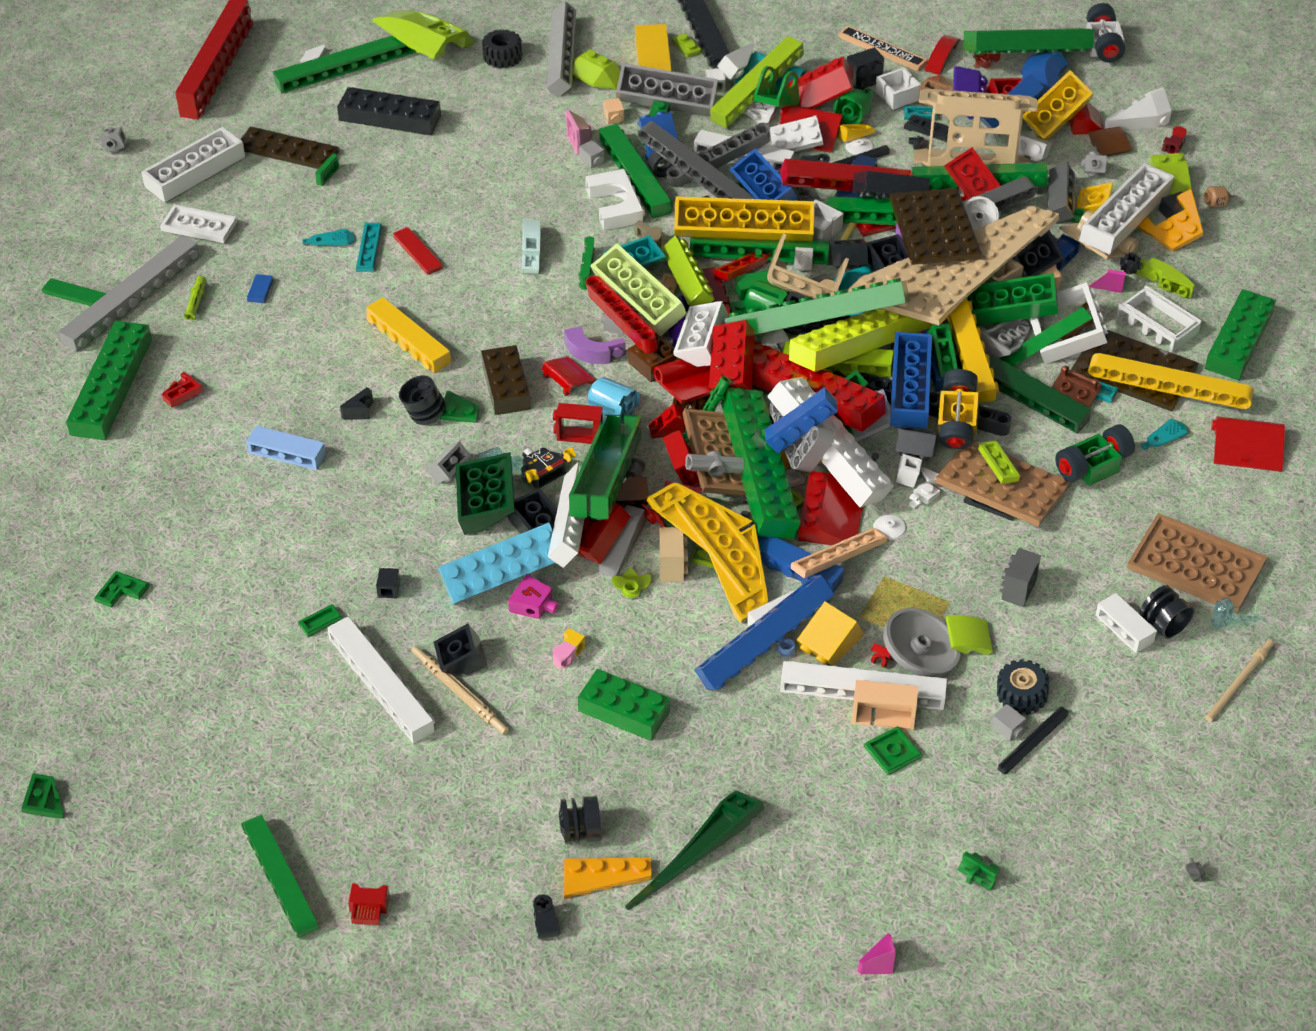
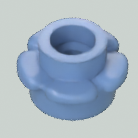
(786, 643)

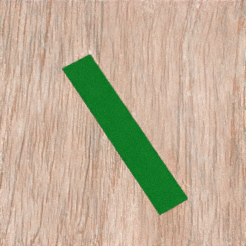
(1048, 336)

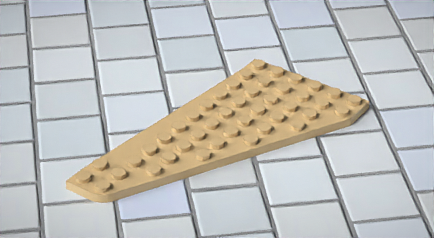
(942, 286)

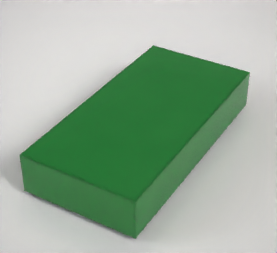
(327, 170)
(320, 620)

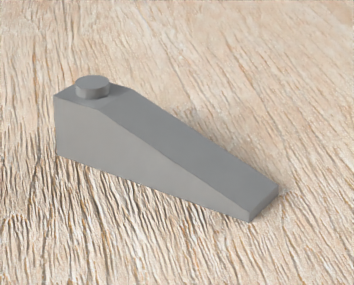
(1005, 337)

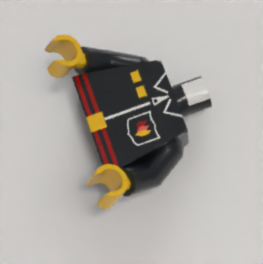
(544, 465)

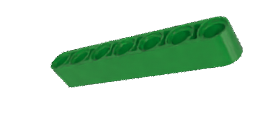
(280, 876)

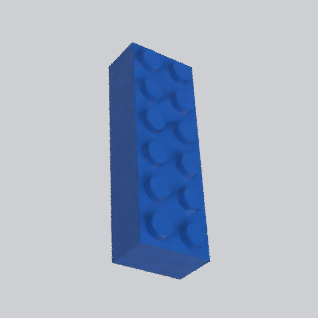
(911, 380)

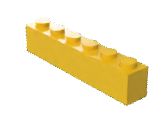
(408, 335)

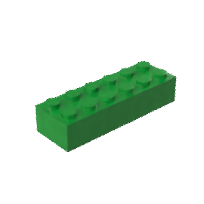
(1015, 299)
(1240, 334)

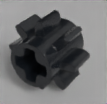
(1130, 263)

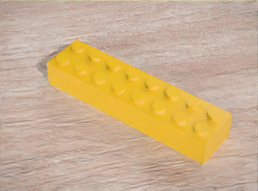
(744, 218)

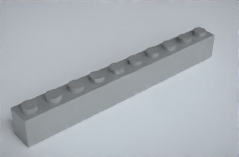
(129, 293)

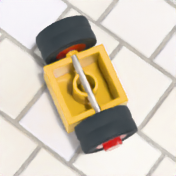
(958, 409)

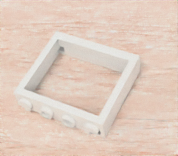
(1080, 342)

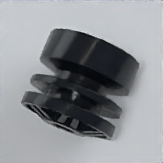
(422, 400)
(1167, 611)
(580, 819)

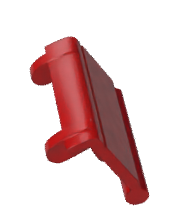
(566, 373)

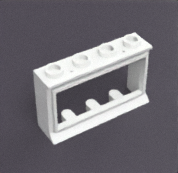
(1168, 307)

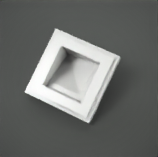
(929, 476)

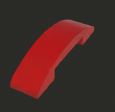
(941, 53)

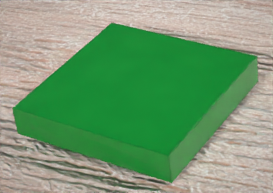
(892, 750)

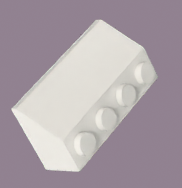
(696, 334)

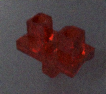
(984, 60)

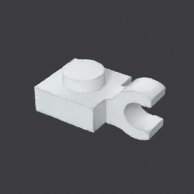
(923, 493)

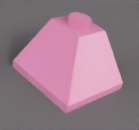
(577, 130)

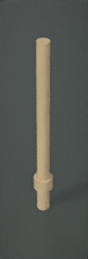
(1258, 656)

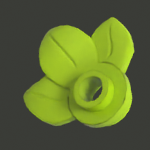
(631, 583)

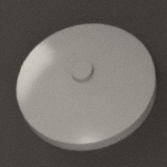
(920, 642)

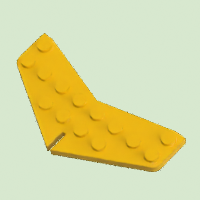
(718, 532)

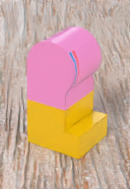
(570, 648)

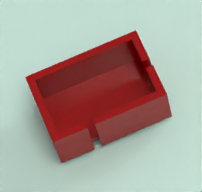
(601, 534)

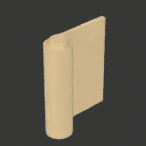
(1129, 244)

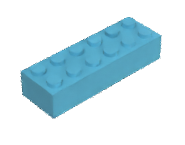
(497, 564)

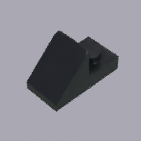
(357, 406)

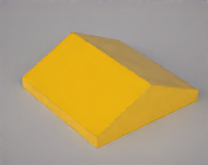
(1094, 197)

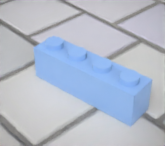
(286, 447)

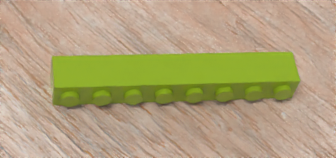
(742, 94)

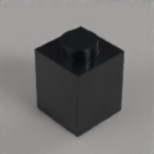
(388, 583)

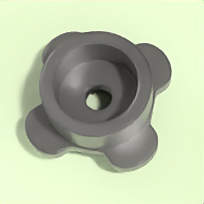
(1195, 870)

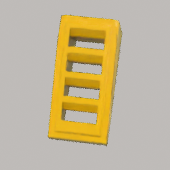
(855, 131)

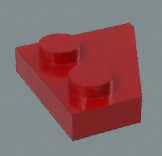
(181, 390)

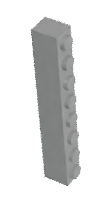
(561, 49)

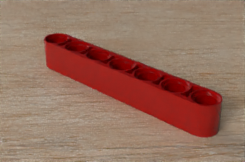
(622, 314)

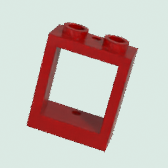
(576, 412)
(678, 451)

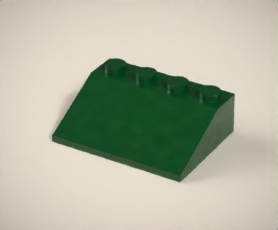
(484, 492)

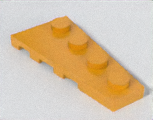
(594, 874)

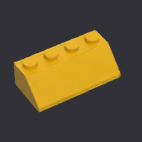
(1058, 106)

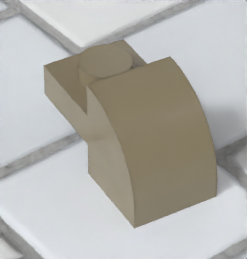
(643, 230)

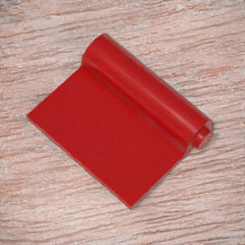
(827, 121)
(683, 380)
(1248, 443)

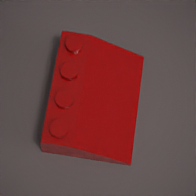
(828, 511)

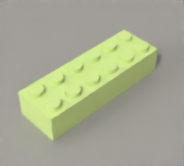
(639, 289)

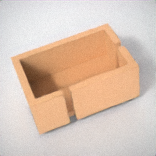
(893, 704)

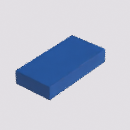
(260, 288)

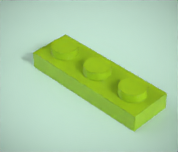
(999, 462)

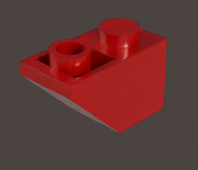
(668, 422)

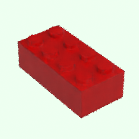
(732, 354)

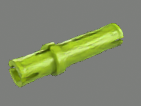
(197, 293)

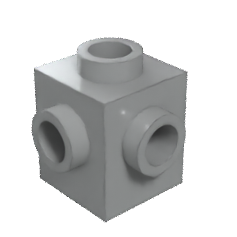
(113, 139)
(1100, 164)

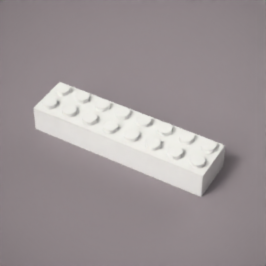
(1126, 208)
(845, 457)

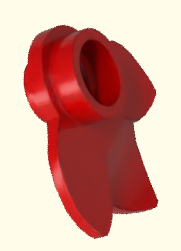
(653, 517)

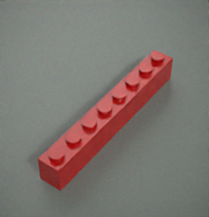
(825, 174)

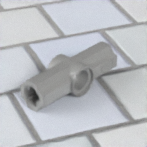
(714, 463)

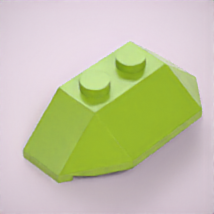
(596, 70)

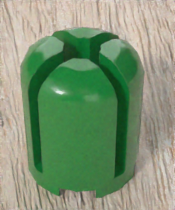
(764, 294)

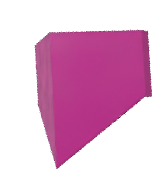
(1111, 281)
(879, 958)

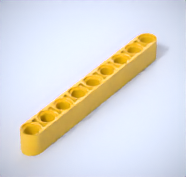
(1171, 381)

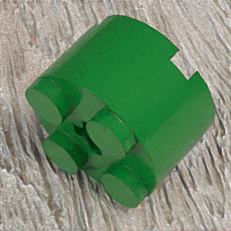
(854, 106)

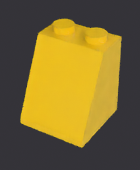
(829, 635)

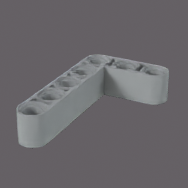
(806, 452)

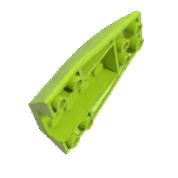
(423, 31)

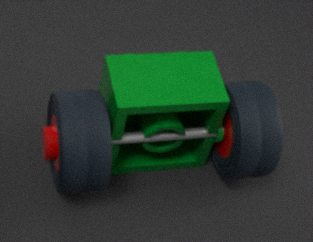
(1096, 456)

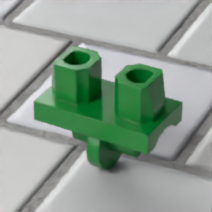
(978, 871)

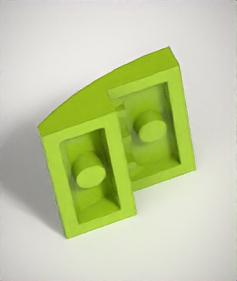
(969, 634)

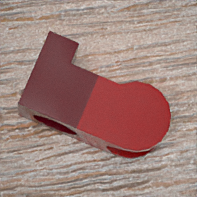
(1176, 141)

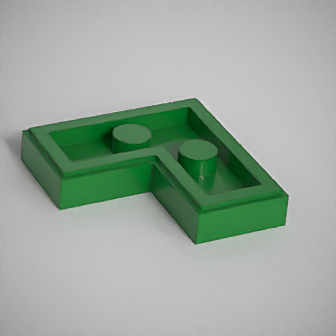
(118, 585)

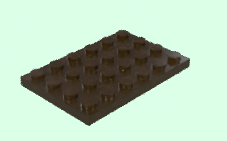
(935, 226)
(1132, 349)

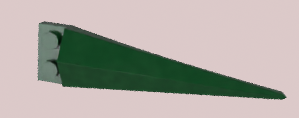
(724, 822)

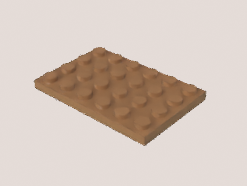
(709, 433)
(1027, 499)
(1196, 562)

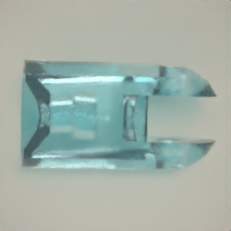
(1222, 613)

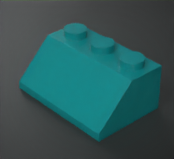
(644, 251)

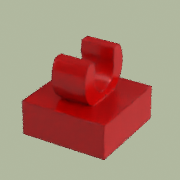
(880, 652)

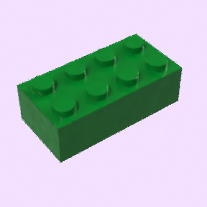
(624, 704)

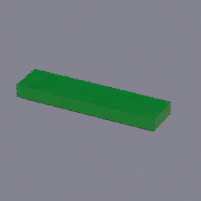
(72, 292)

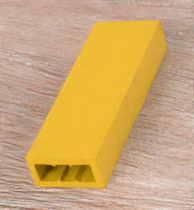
(652, 46)

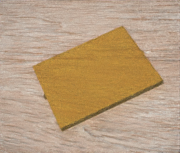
(894, 596)

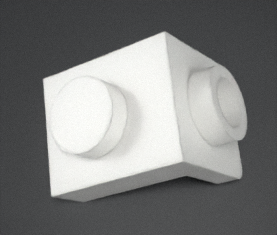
(803, 258)

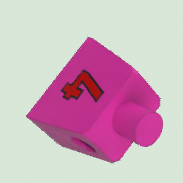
(532, 599)

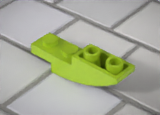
(1167, 277)

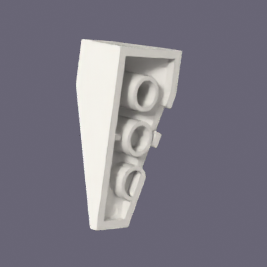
(1143, 114)

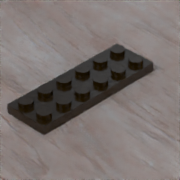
(287, 147)

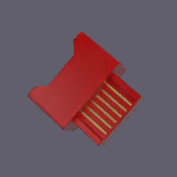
(368, 904)

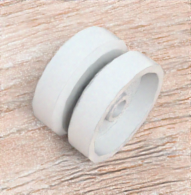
(981, 211)

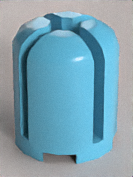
(613, 397)

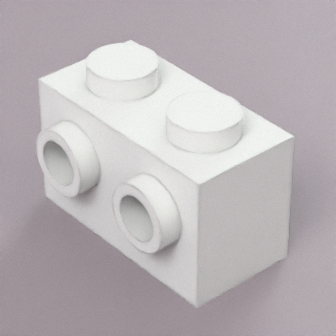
(1033, 147)

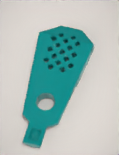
(334, 238)
(1167, 432)

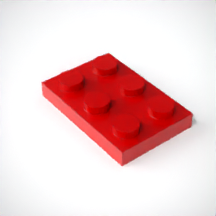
(971, 174)

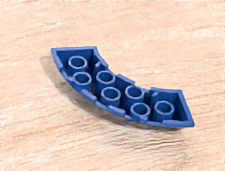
(1045, 68)

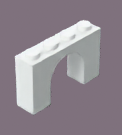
(616, 184)

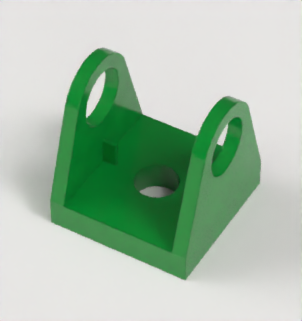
(767, 91)

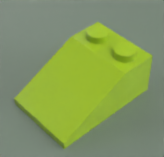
(1175, 165)

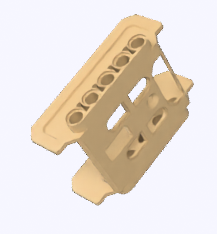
(1004, 107)

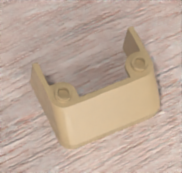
(790, 281)

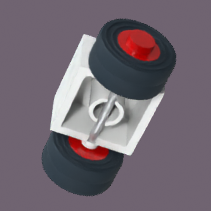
(1108, 36)

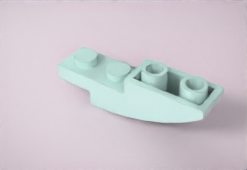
(530, 246)

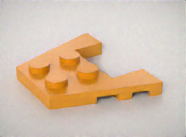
(1179, 228)

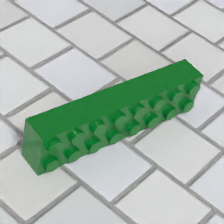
(1028, 40)
(109, 380)

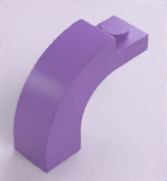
(592, 351)

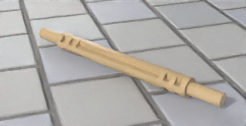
(460, 690)

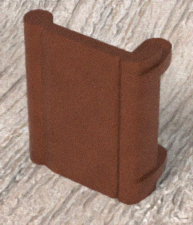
(1077, 386)

